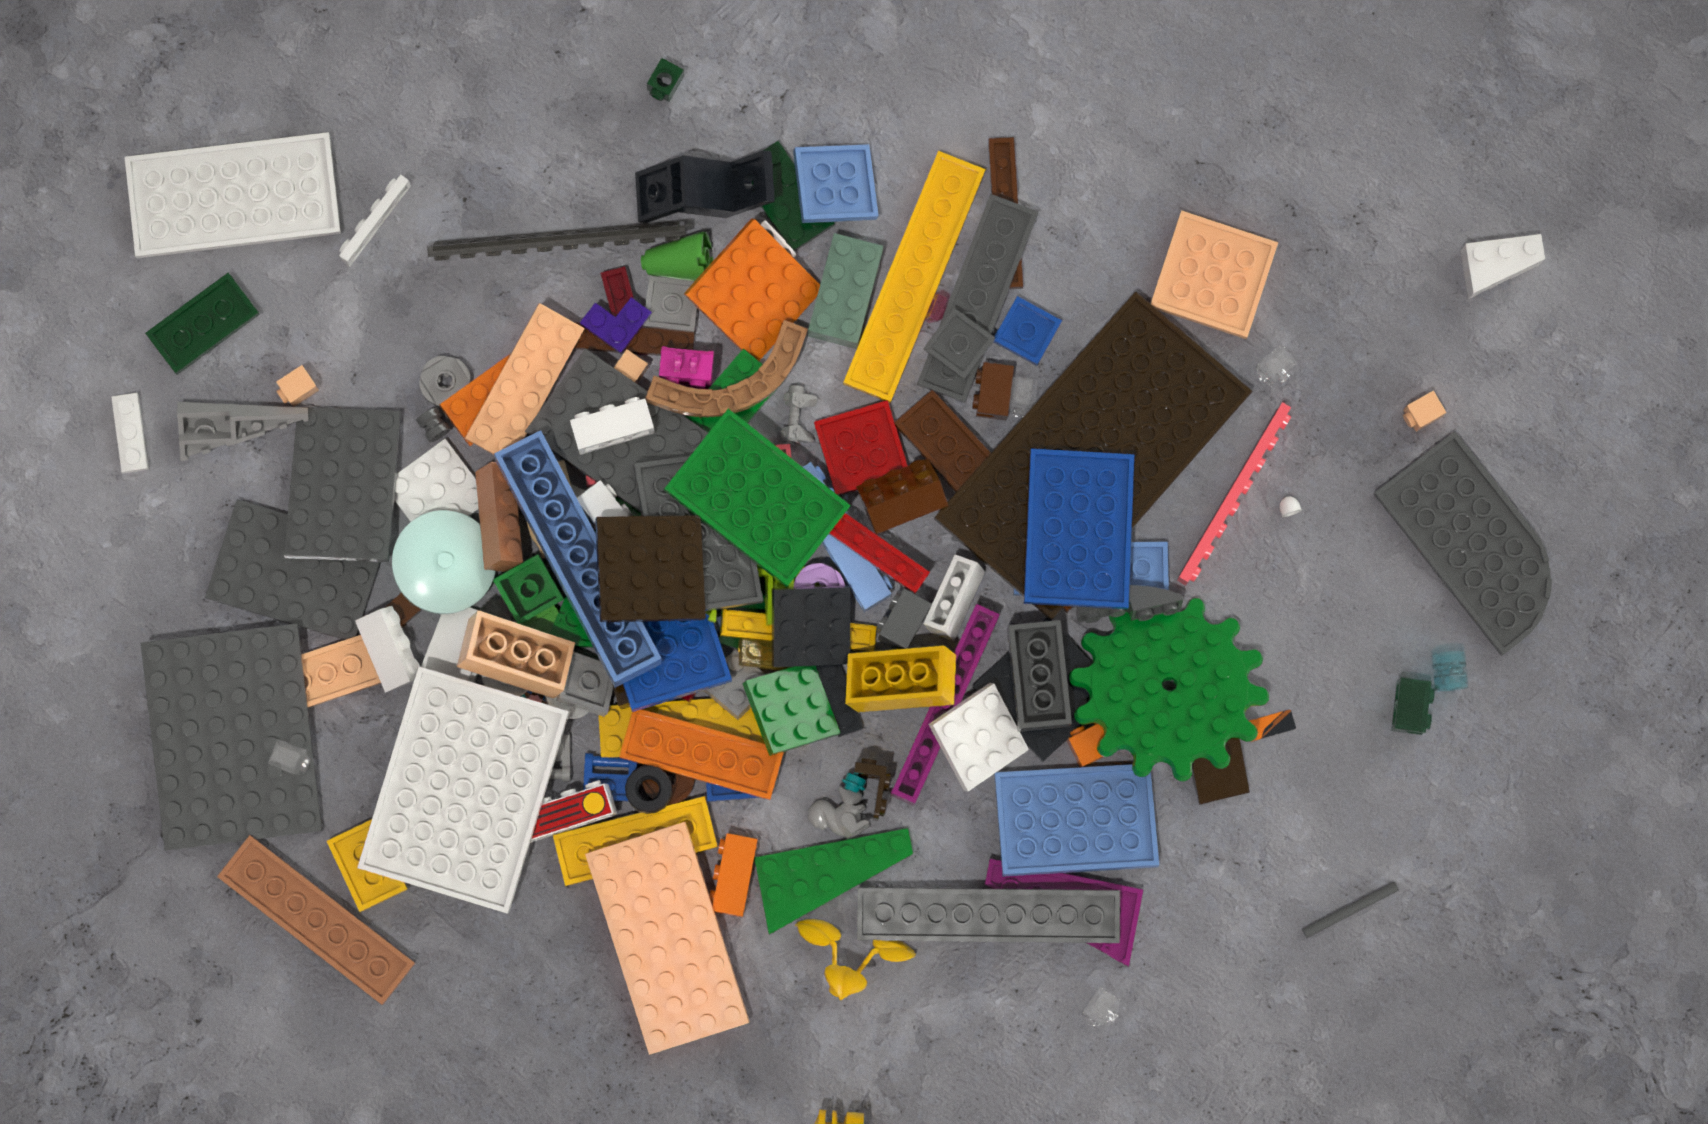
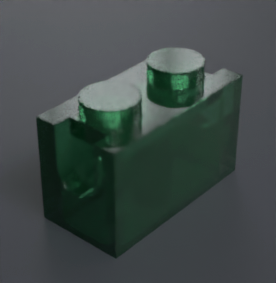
(1412, 706)

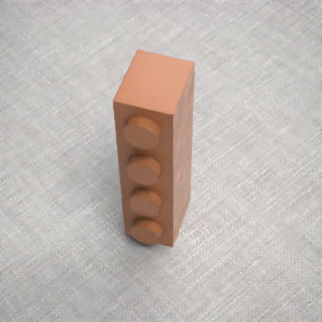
(498, 520)

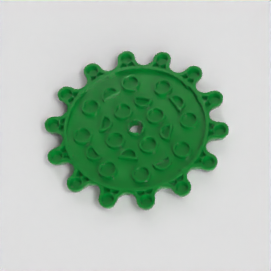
(1161, 723)

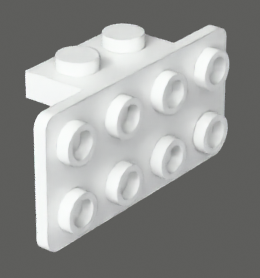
(446, 646)

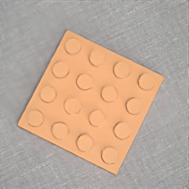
(1213, 274)

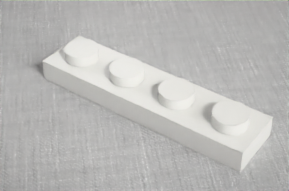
(380, 211)

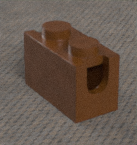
(994, 391)

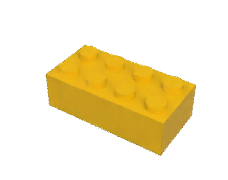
(900, 679)

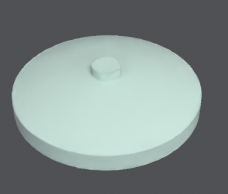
(441, 562)

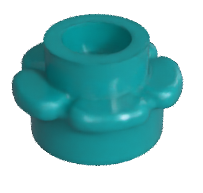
(854, 783)

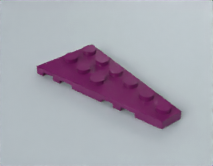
(1129, 901)

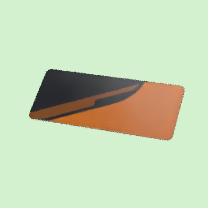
(1274, 724)

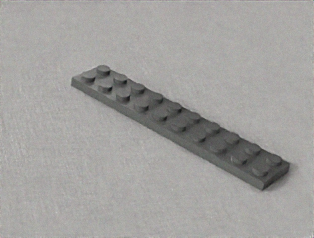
(988, 915)

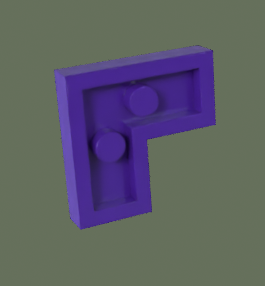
(617, 330)

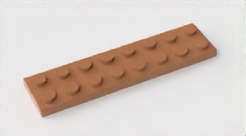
(316, 920)

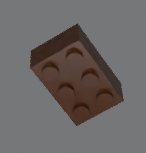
(902, 495)

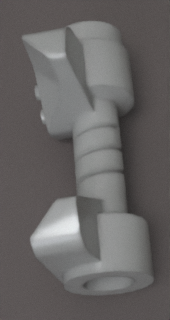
(797, 399)

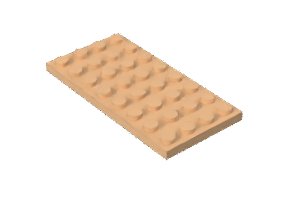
(667, 938)

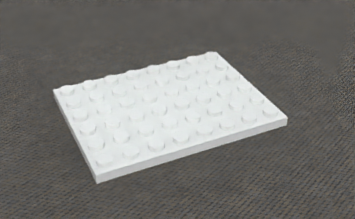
(463, 789)

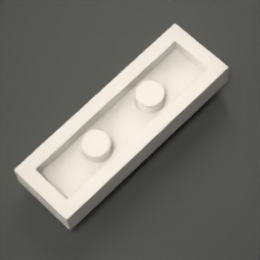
(130, 433)

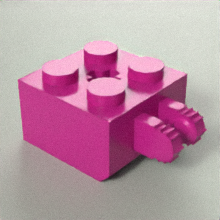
(687, 367)

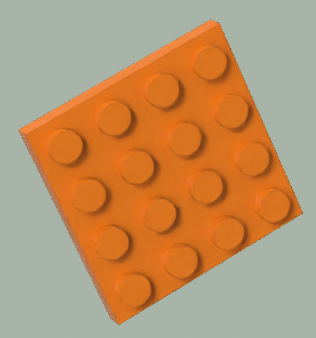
(753, 290)

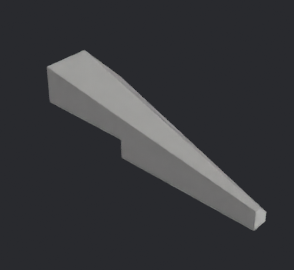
(213, 425)

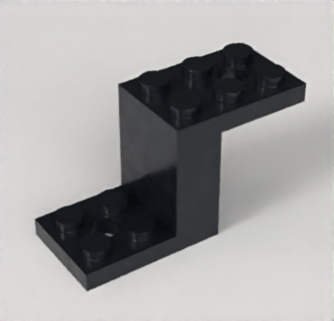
(704, 186)

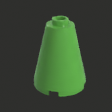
(680, 258)

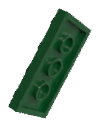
(785, 211)
(202, 323)

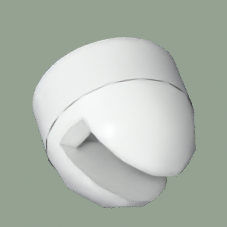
(1289, 506)

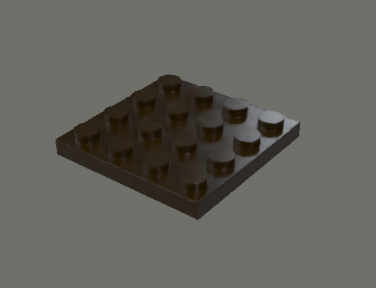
(650, 568)

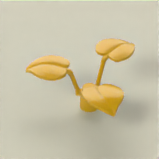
(842, 979)

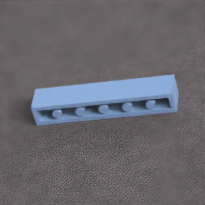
(858, 574)

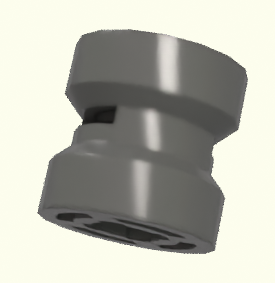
(433, 425)

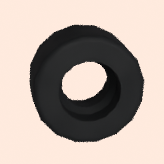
(632, 789)

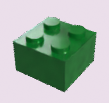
(528, 589)

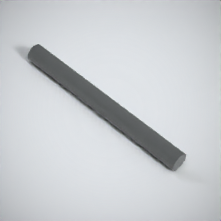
(1350, 909)

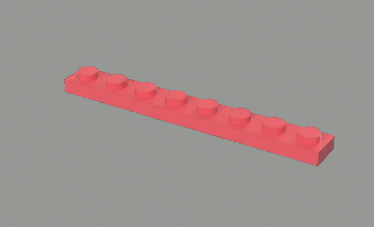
(1230, 504)

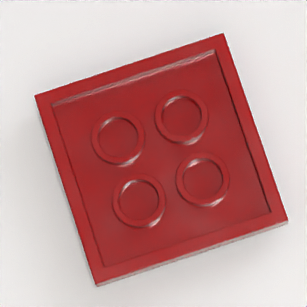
(860, 446)

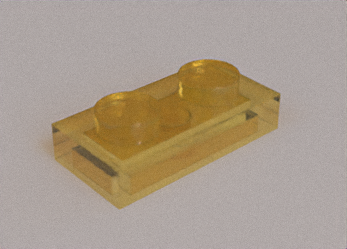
(756, 654)

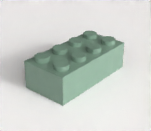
(845, 291)

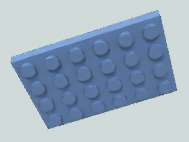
(1075, 820)

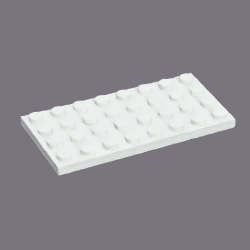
(232, 195)

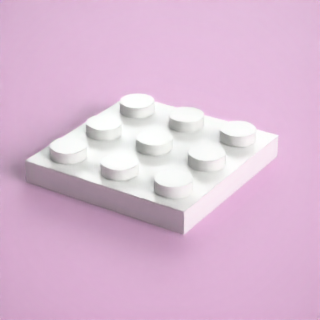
(436, 483)
(978, 737)

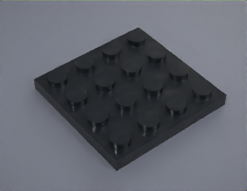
(1042, 741)

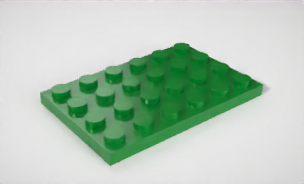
(757, 497)

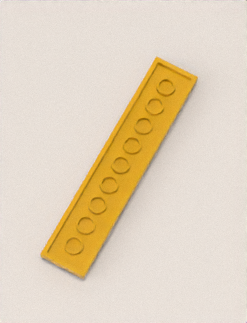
(914, 277)

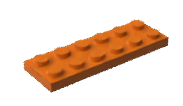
(701, 753)

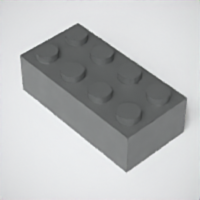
(1039, 676)

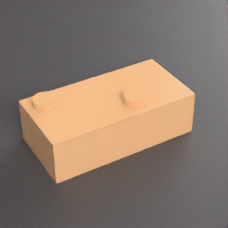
(516, 654)

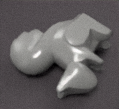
(840, 820)

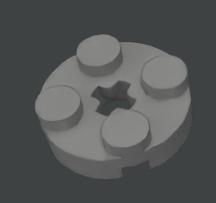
(440, 367)

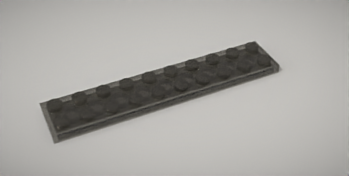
(546, 240)

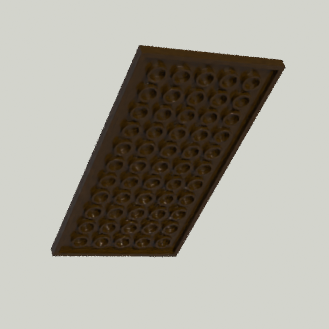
(1129, 392)

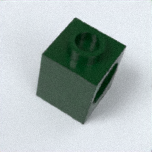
(667, 70)

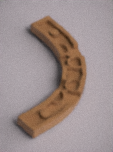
(737, 396)

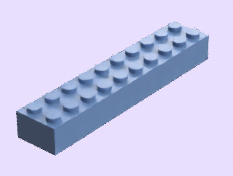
(572, 554)

